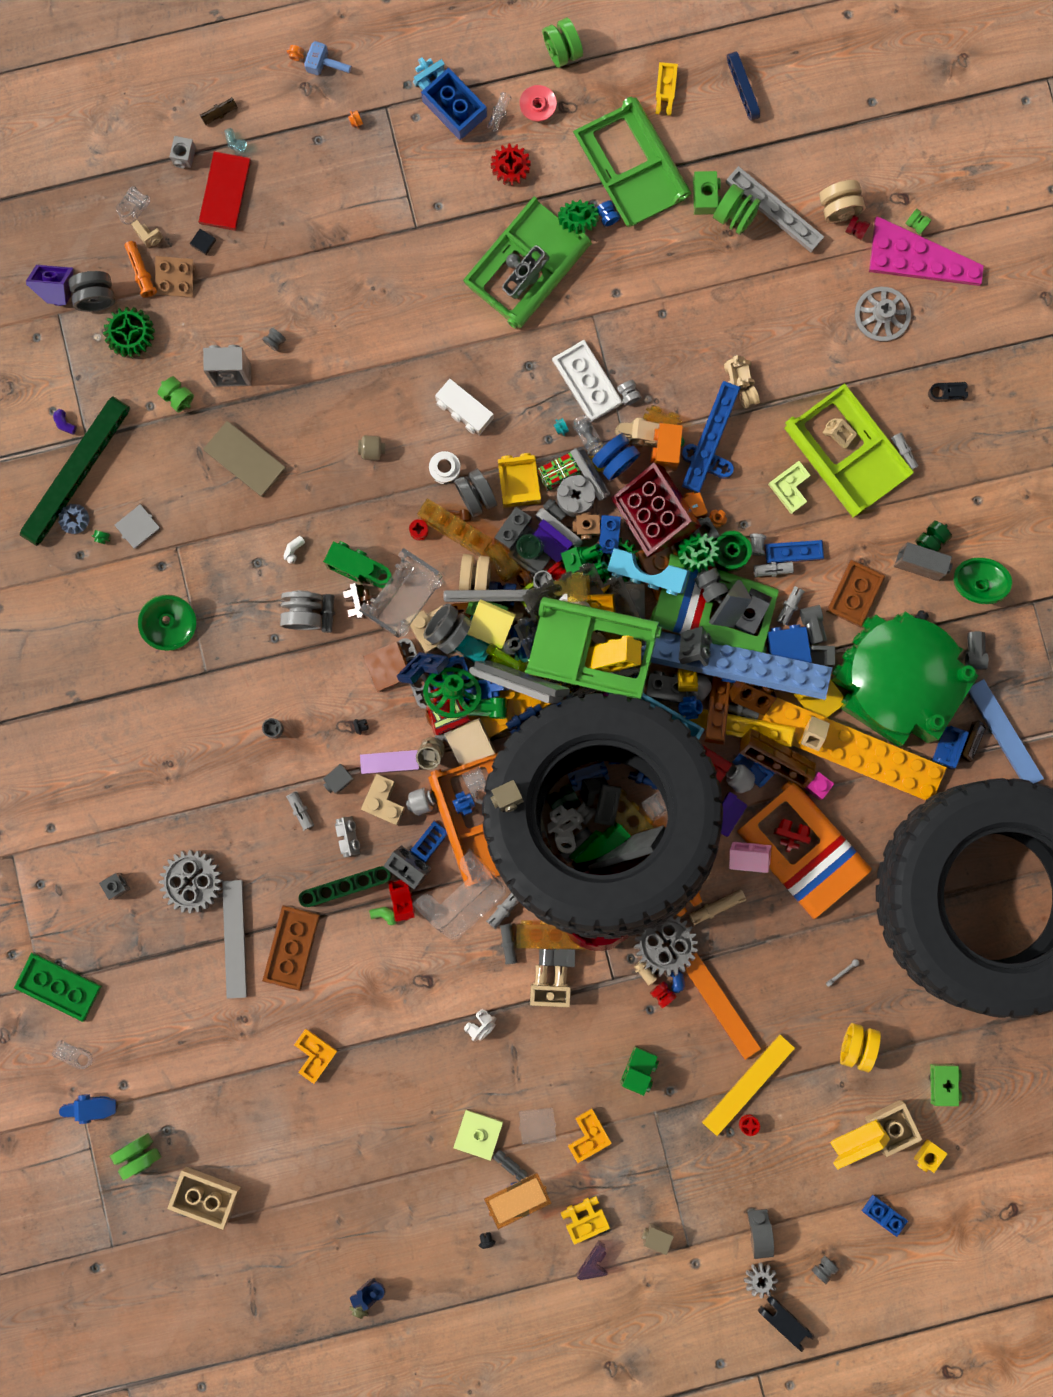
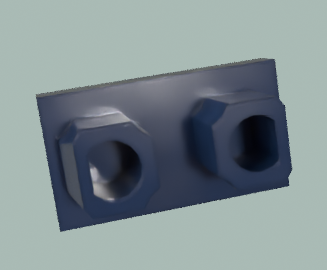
(368, 1294)

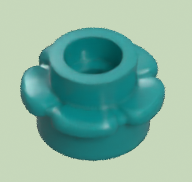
(561, 427)

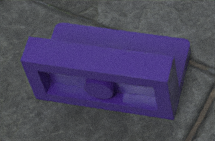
(553, 540)
(732, 811)

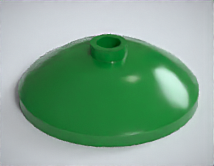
(982, 580)
(171, 633)

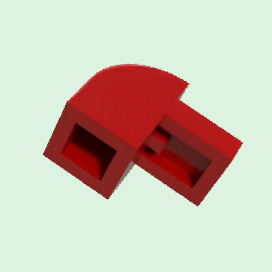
(402, 900)

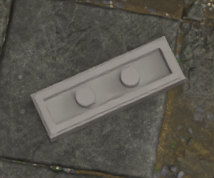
(590, 472)

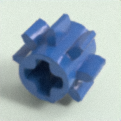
(690, 707)
(463, 803)

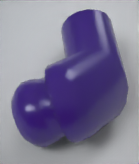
(59, 418)

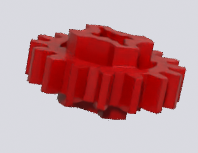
(519, 164)

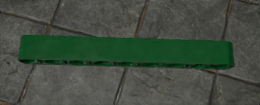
(74, 471)

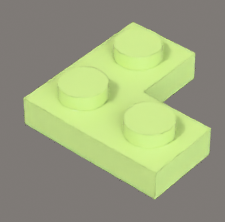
(785, 486)

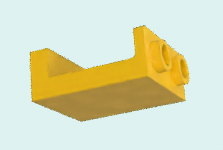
(519, 480)

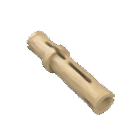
(713, 909)

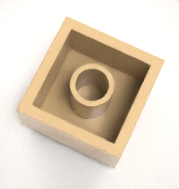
(898, 1126)

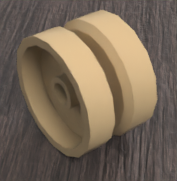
(842, 201)
(473, 575)

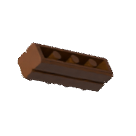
(777, 758)

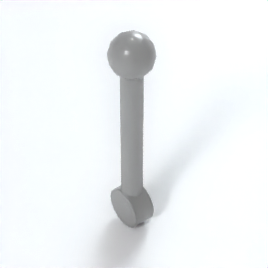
(855, 963)

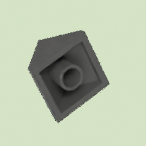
(732, 606)

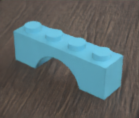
(625, 564)

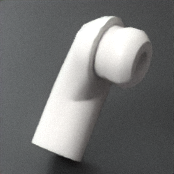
(290, 549)

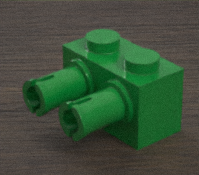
(581, 555)

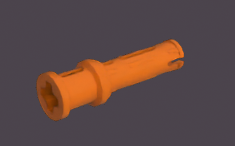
(142, 277)

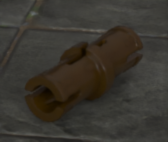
(218, 111)

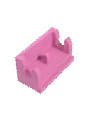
(750, 857)

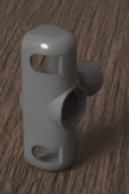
(525, 272)

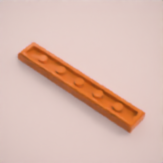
(721, 1007)

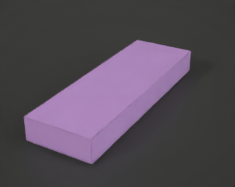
(388, 762)

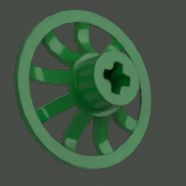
(452, 689)

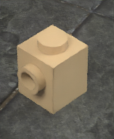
(815, 733)

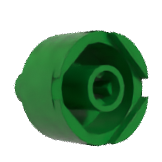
(739, 545)

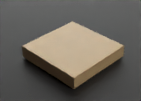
(469, 742)

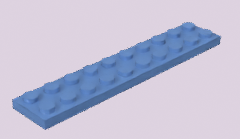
(748, 667)

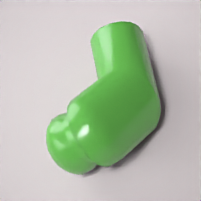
(384, 912)

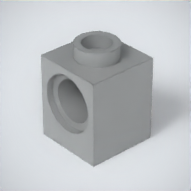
(182, 145)

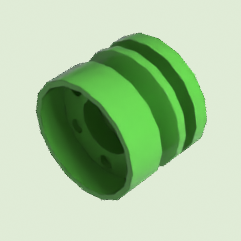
(736, 209)

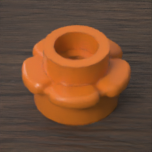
(295, 53)
(355, 119)
(722, 519)

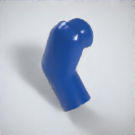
(678, 982)

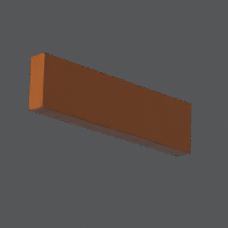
(717, 711)

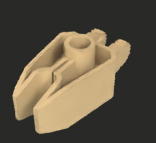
(638, 432)

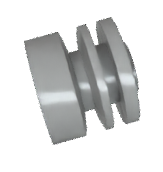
(300, 610)

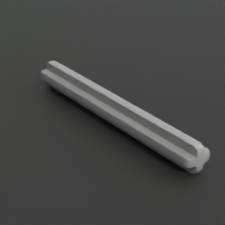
(486, 595)

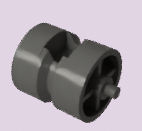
(712, 587)

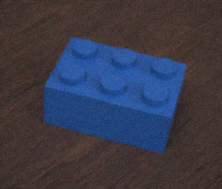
(454, 104)

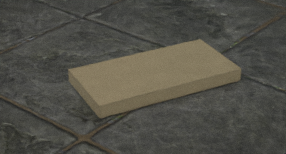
(244, 458)

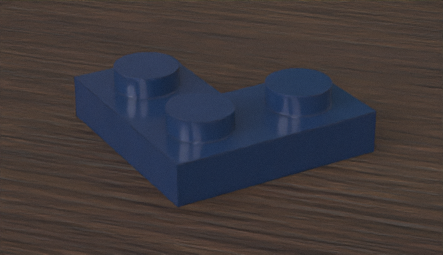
(422, 663)

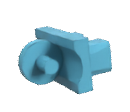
(422, 78)

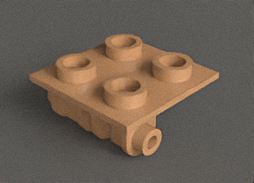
(174, 276)

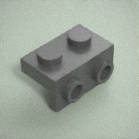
(695, 646)

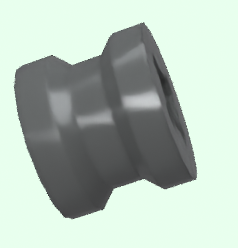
(274, 339)

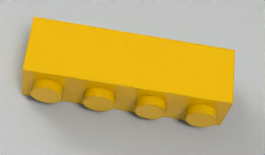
(614, 655)

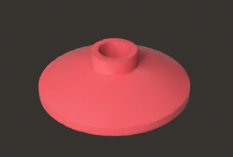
(538, 95)

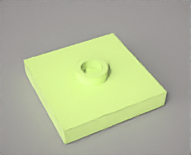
(478, 1134)

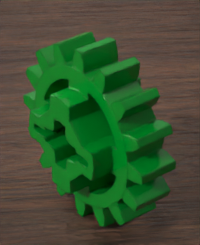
(578, 216)
(699, 553)

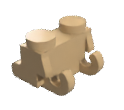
(739, 372)

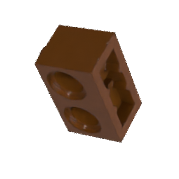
(751, 697)

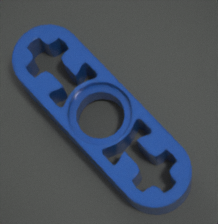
(722, 462)

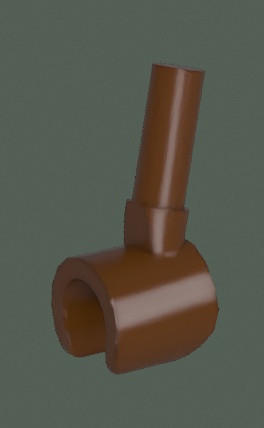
(464, 514)

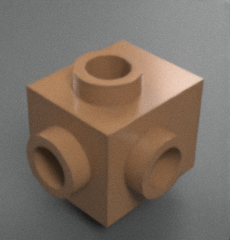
(589, 520)

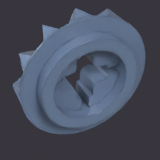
(82, 519)

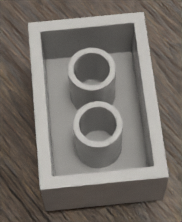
(227, 366)

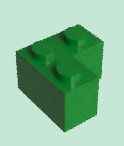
(638, 1071)

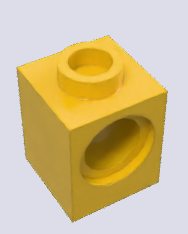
(938, 1156)

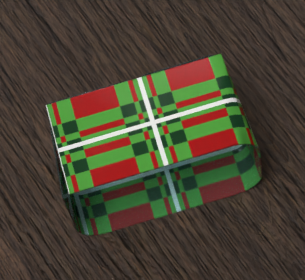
(557, 470)

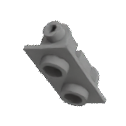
(350, 845)

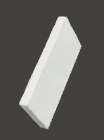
(587, 381)

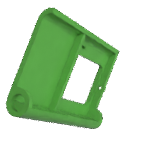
(646, 187)

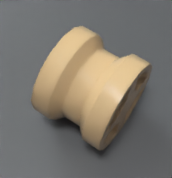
(749, 397)

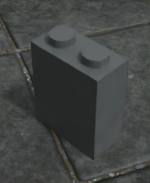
(923, 561)

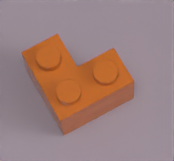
(668, 446)

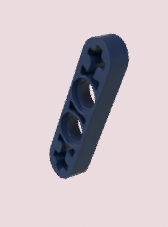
(743, 86)

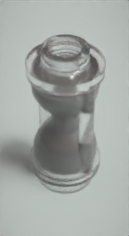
(585, 429)

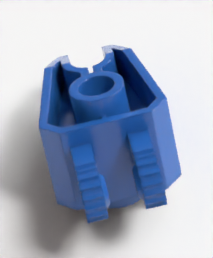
(89, 1108)

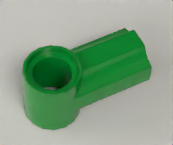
(493, 708)

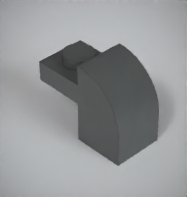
(761, 1234)

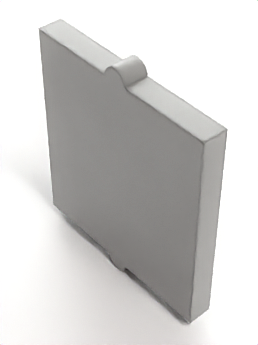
(137, 526)

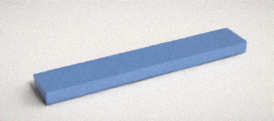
(1004, 732)

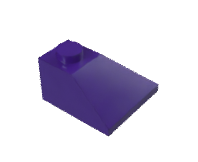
(51, 283)

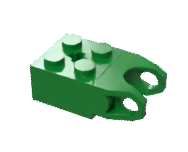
(355, 565)

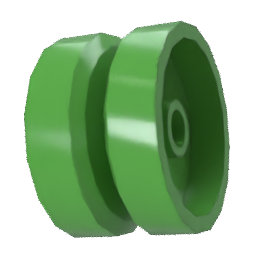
(562, 42)
(135, 1156)

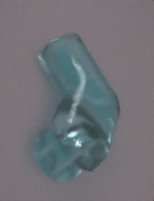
(234, 143)

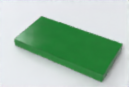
(57, 987)

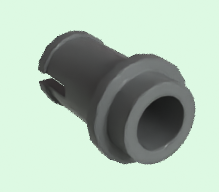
(554, 510)

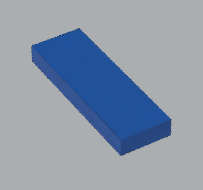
(794, 551)

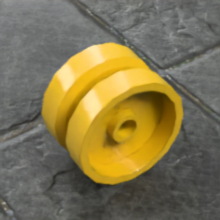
(860, 1047)

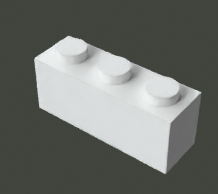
(463, 407)

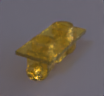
(656, 415)

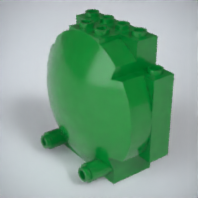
(903, 678)

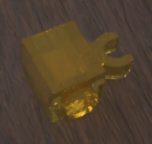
(576, 588)

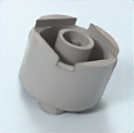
(579, 486)

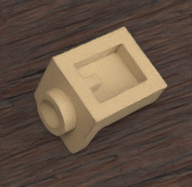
(149, 238)
(840, 432)

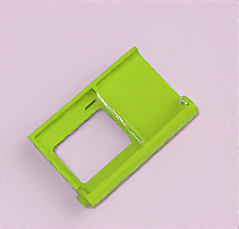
(867, 471)

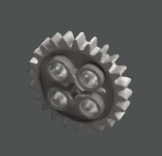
(201, 893)
(651, 954)

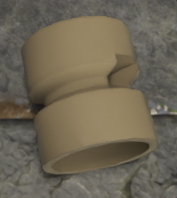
(430, 753)

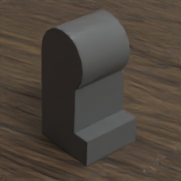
(557, 957)

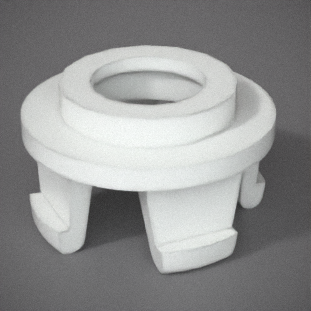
(449, 476)
(487, 1026)

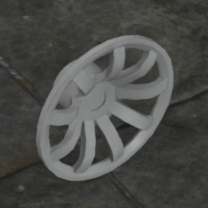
(882, 312)

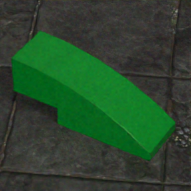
(600, 844)

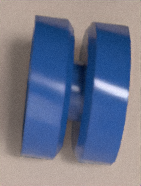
(616, 457)

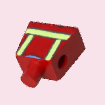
(443, 724)

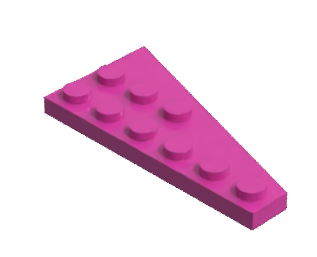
(910, 255)

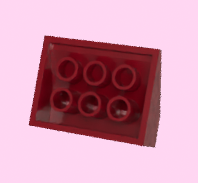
(655, 510)

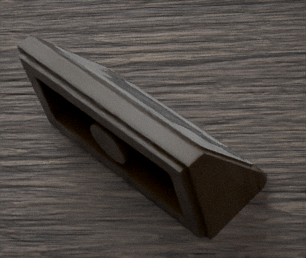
(973, 740)

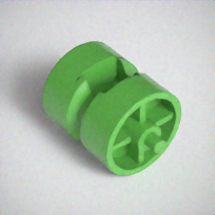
(179, 397)

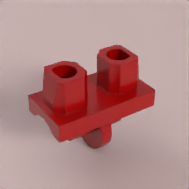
(801, 836)

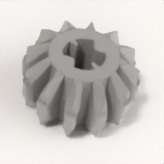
(768, 1278)

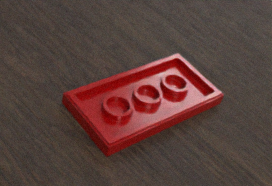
(224, 191)

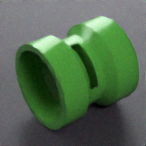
(918, 217)

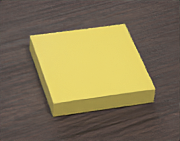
(491, 623)

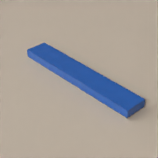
(710, 437)

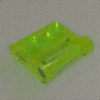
(502, 658)

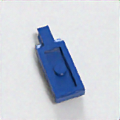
(488, 690)

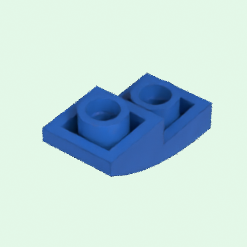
(884, 1215)

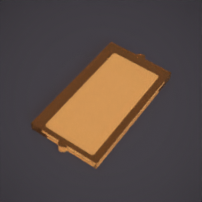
(517, 1200)

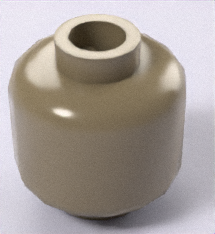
(371, 447)

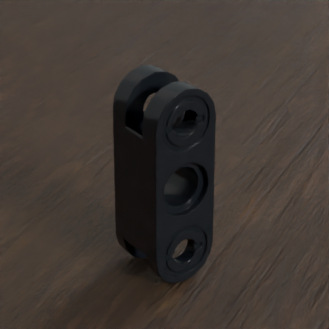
(786, 1323)

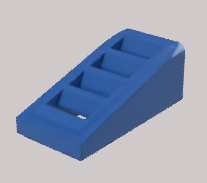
(440, 830)

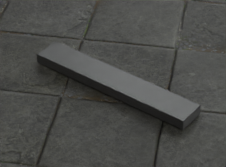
(522, 678)

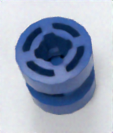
(608, 214)

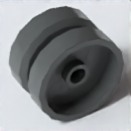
(91, 291)
(478, 491)
(447, 628)

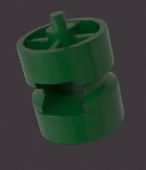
(935, 536)

